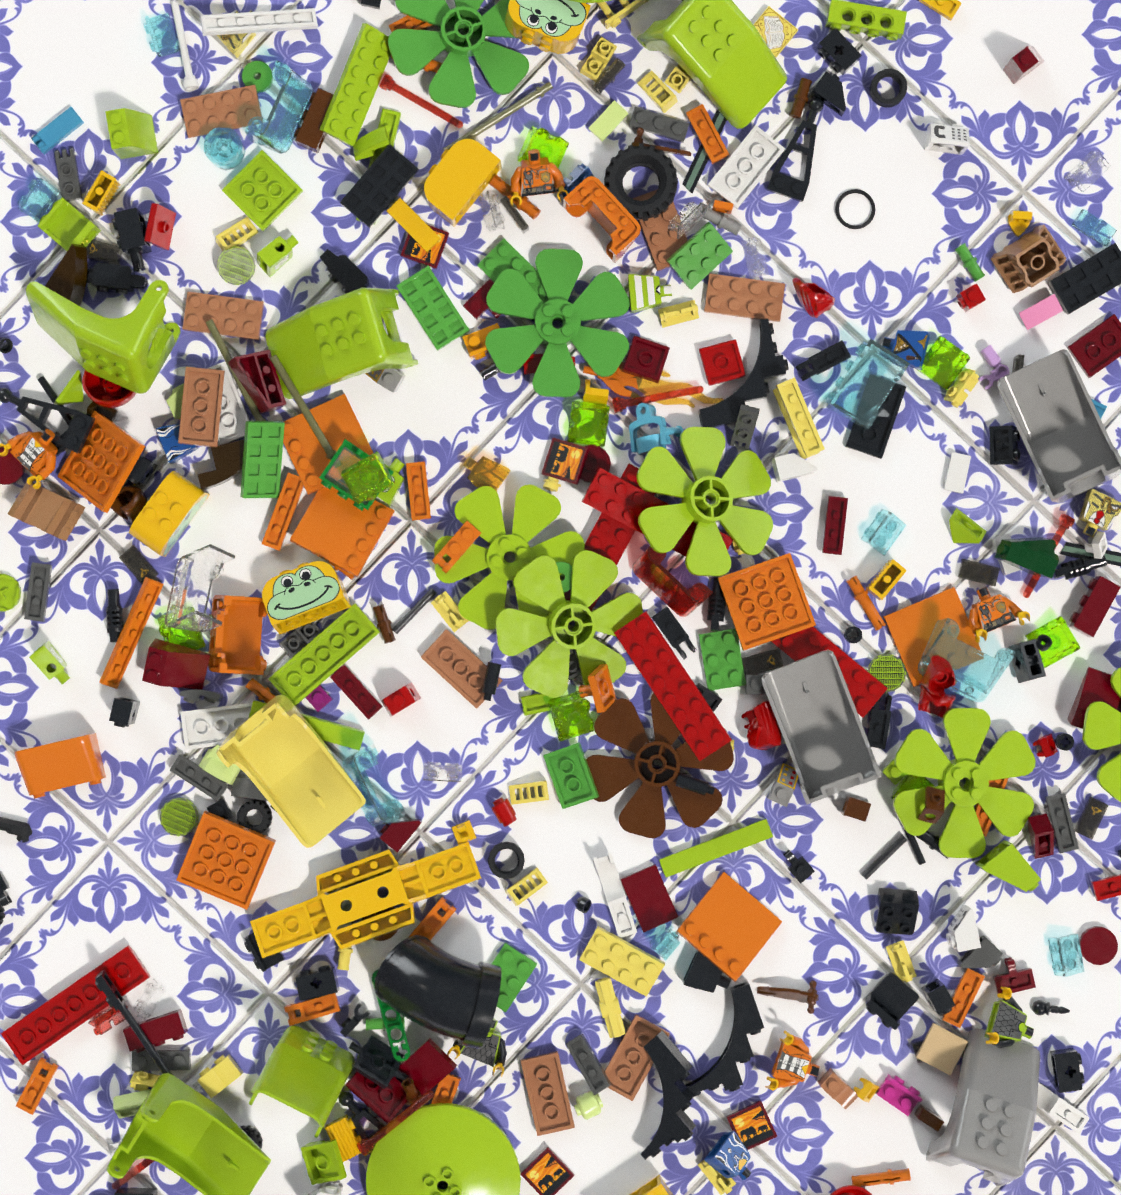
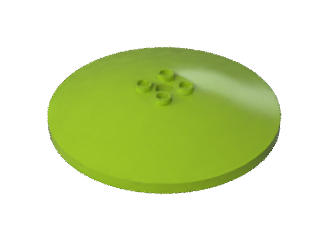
(448, 1146)

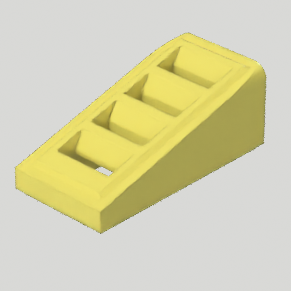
(669, 97)
(232, 230)
(543, 784)
(513, 897)

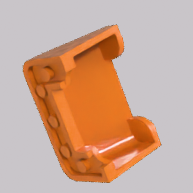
(607, 211)
(238, 641)
(61, 764)

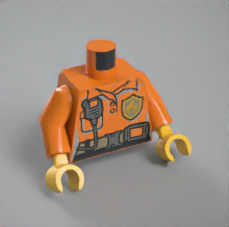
(536, 177)
(993, 613)

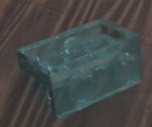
(162, 34)
(38, 199)
(883, 531)
(1066, 955)

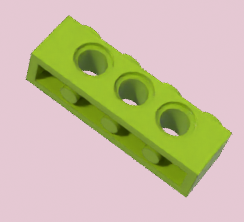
(895, 19)

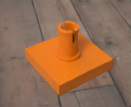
(600, 688)

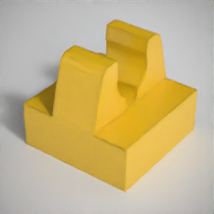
(464, 832)
(867, 1091)

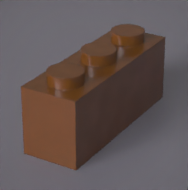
(309, 134)

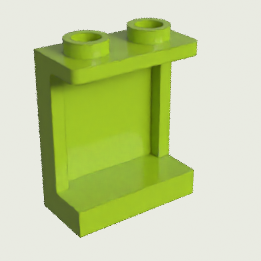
(68, 225)

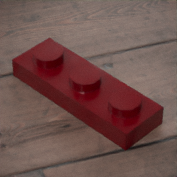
(834, 525)
(356, 692)

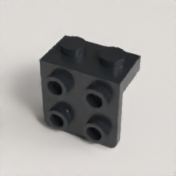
(897, 911)
(891, 1000)

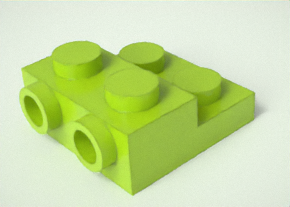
(323, 1161)

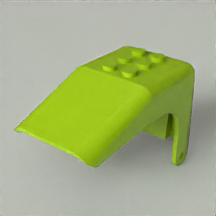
(721, 56)
(339, 340)
(110, 346)
(305, 1074)
(191, 1140)

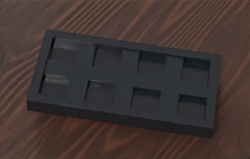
(379, 186)
(1088, 279)

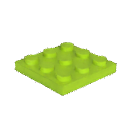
(262, 190)

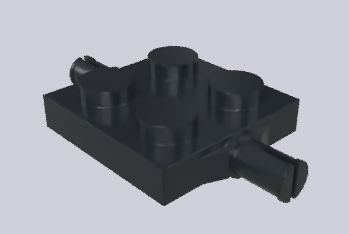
(377, 1062)

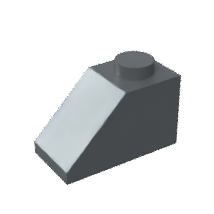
(981, 957)

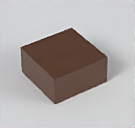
(929, 1117)

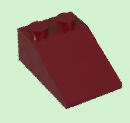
(175, 665)
(1094, 688)

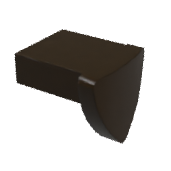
(110, 413)

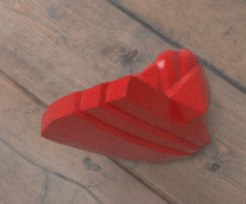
(813, 298)
(764, 729)

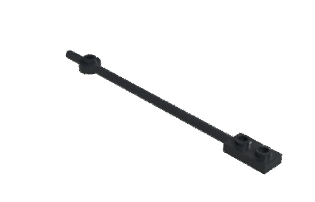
(117, 1001)

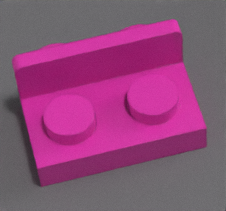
(898, 1094)

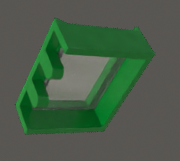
(346, 456)

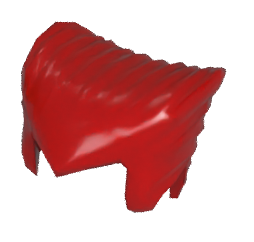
(938, 676)
(933, 703)

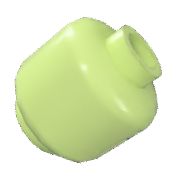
(588, 1105)

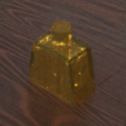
(486, 472)

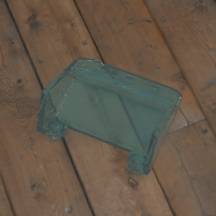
(973, 669)

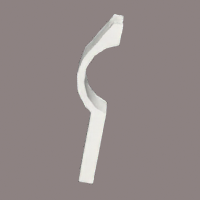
(615, 895)
(1061, 1109)

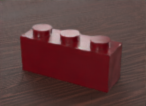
(1094, 606)
(157, 1030)

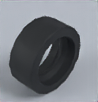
(899, 77)
(509, 874)

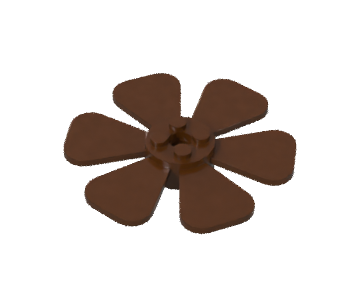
(645, 810)

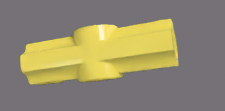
(610, 1007)

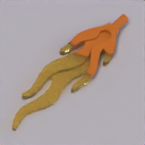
(621, 379)

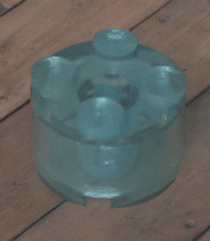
(228, 138)

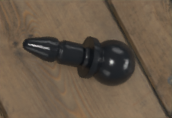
(1040, 1008)

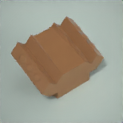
(1029, 259)
(46, 511)

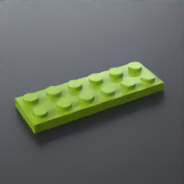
(357, 85)
(324, 655)

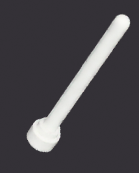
(190, 82)

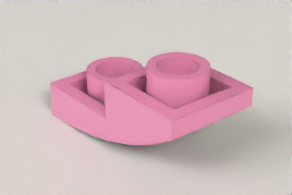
(1040, 311)

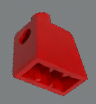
(400, 699)

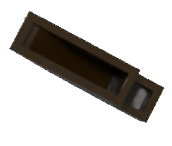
(71, 275)
(228, 464)

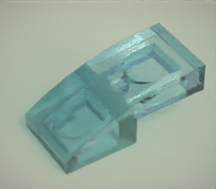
(1093, 227)

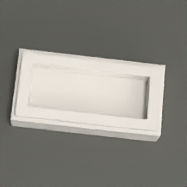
(957, 472)

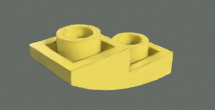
(598, 59)
(678, 79)

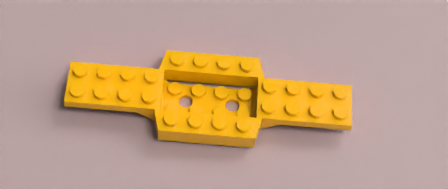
(405, 885)

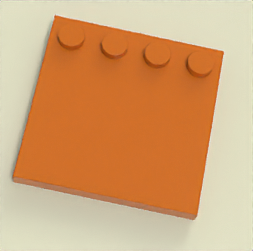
(307, 454)
(102, 463)
(340, 530)
(766, 601)
(914, 624)
(226, 860)
(729, 926)

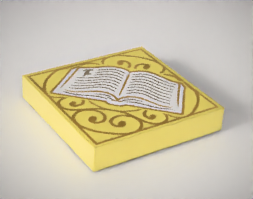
(775, 30)

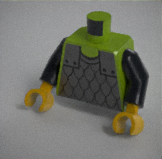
(1007, 1022)
(491, 1053)

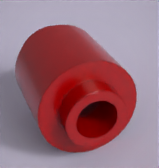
(504, 811)

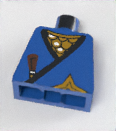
(909, 346)

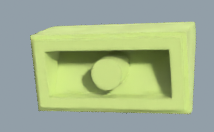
(129, 1104)

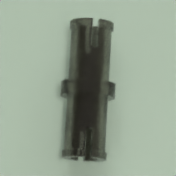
(608, 76)

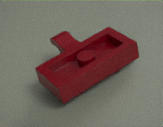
(477, 303)
(1015, 979)

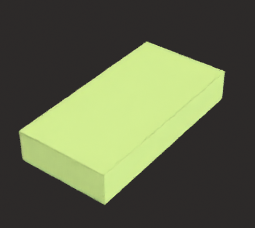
(608, 121)

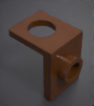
(933, 805)
(856, 808)

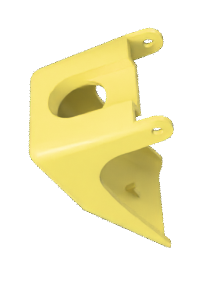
(293, 770)

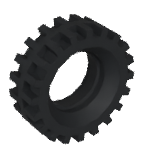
(649, 158)

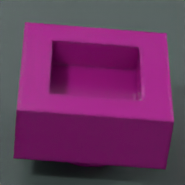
(319, 698)

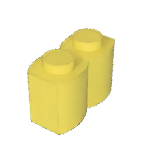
(220, 1075)

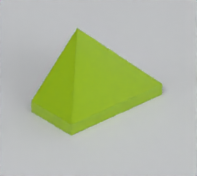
(72, 392)
(965, 529)

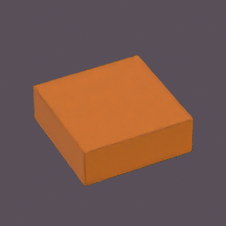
(722, 207)

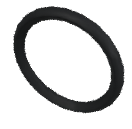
(859, 192)

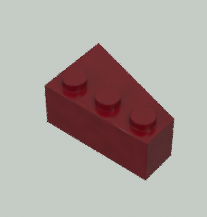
(259, 380)

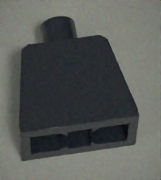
(704, 975)

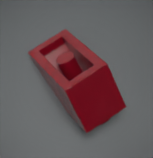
(399, 832)
(1041, 835)

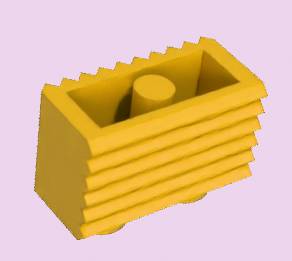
(101, 193)
(886, 579)
(344, 1132)

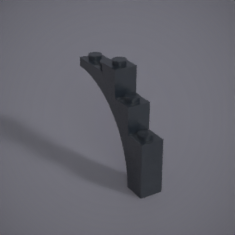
(754, 388)
(738, 1049)
(672, 1070)

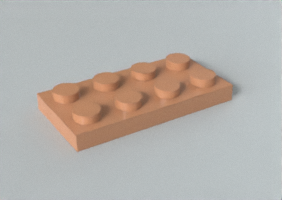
(220, 109)
(660, 239)
(744, 297)
(231, 315)
(201, 407)
(458, 667)
(630, 1060)
(547, 1093)

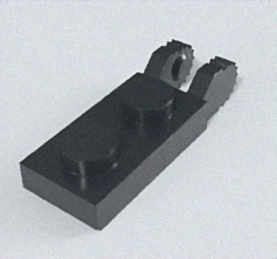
(825, 359)
(673, 631)
(879, 724)

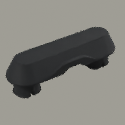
(17, 828)

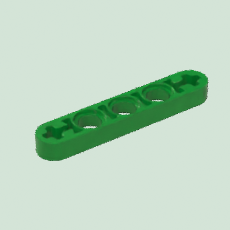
(390, 1025)

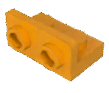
(476, 342)

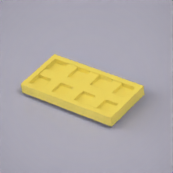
(622, 961)

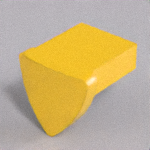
(1019, 221)
(595, 395)

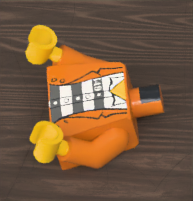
(35, 453)
(791, 1063)

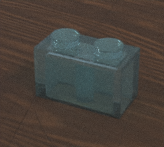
(665, 942)

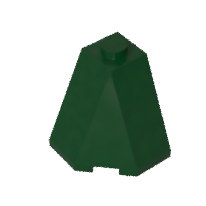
(1030, 555)

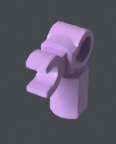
(993, 359)

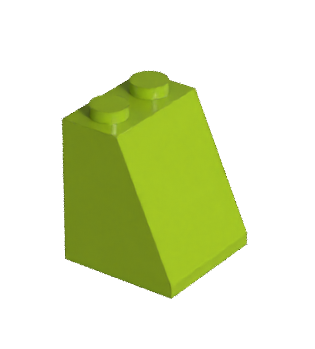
(131, 133)
(1009, 865)

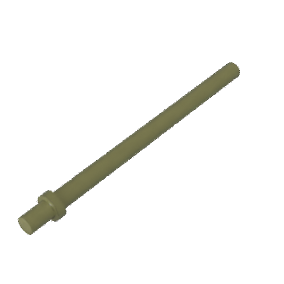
(539, 92)
(227, 357)
(303, 407)

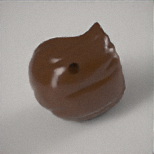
(129, 502)

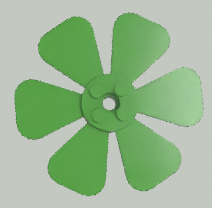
(454, 80)
(556, 371)

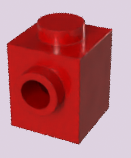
(970, 298)

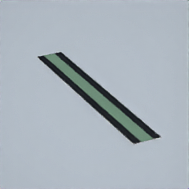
(701, 157)
(1078, 551)

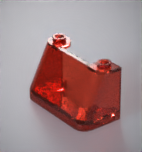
(666, 586)

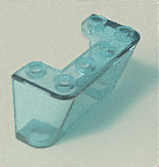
(866, 383)
(375, 813)

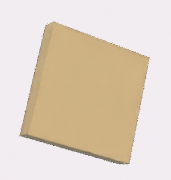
(941, 1049)

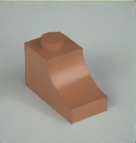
(837, 1088)

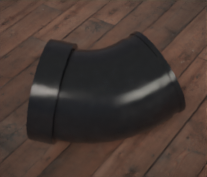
(440, 990)

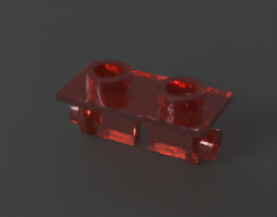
(102, 1020)

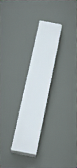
(258, 22)

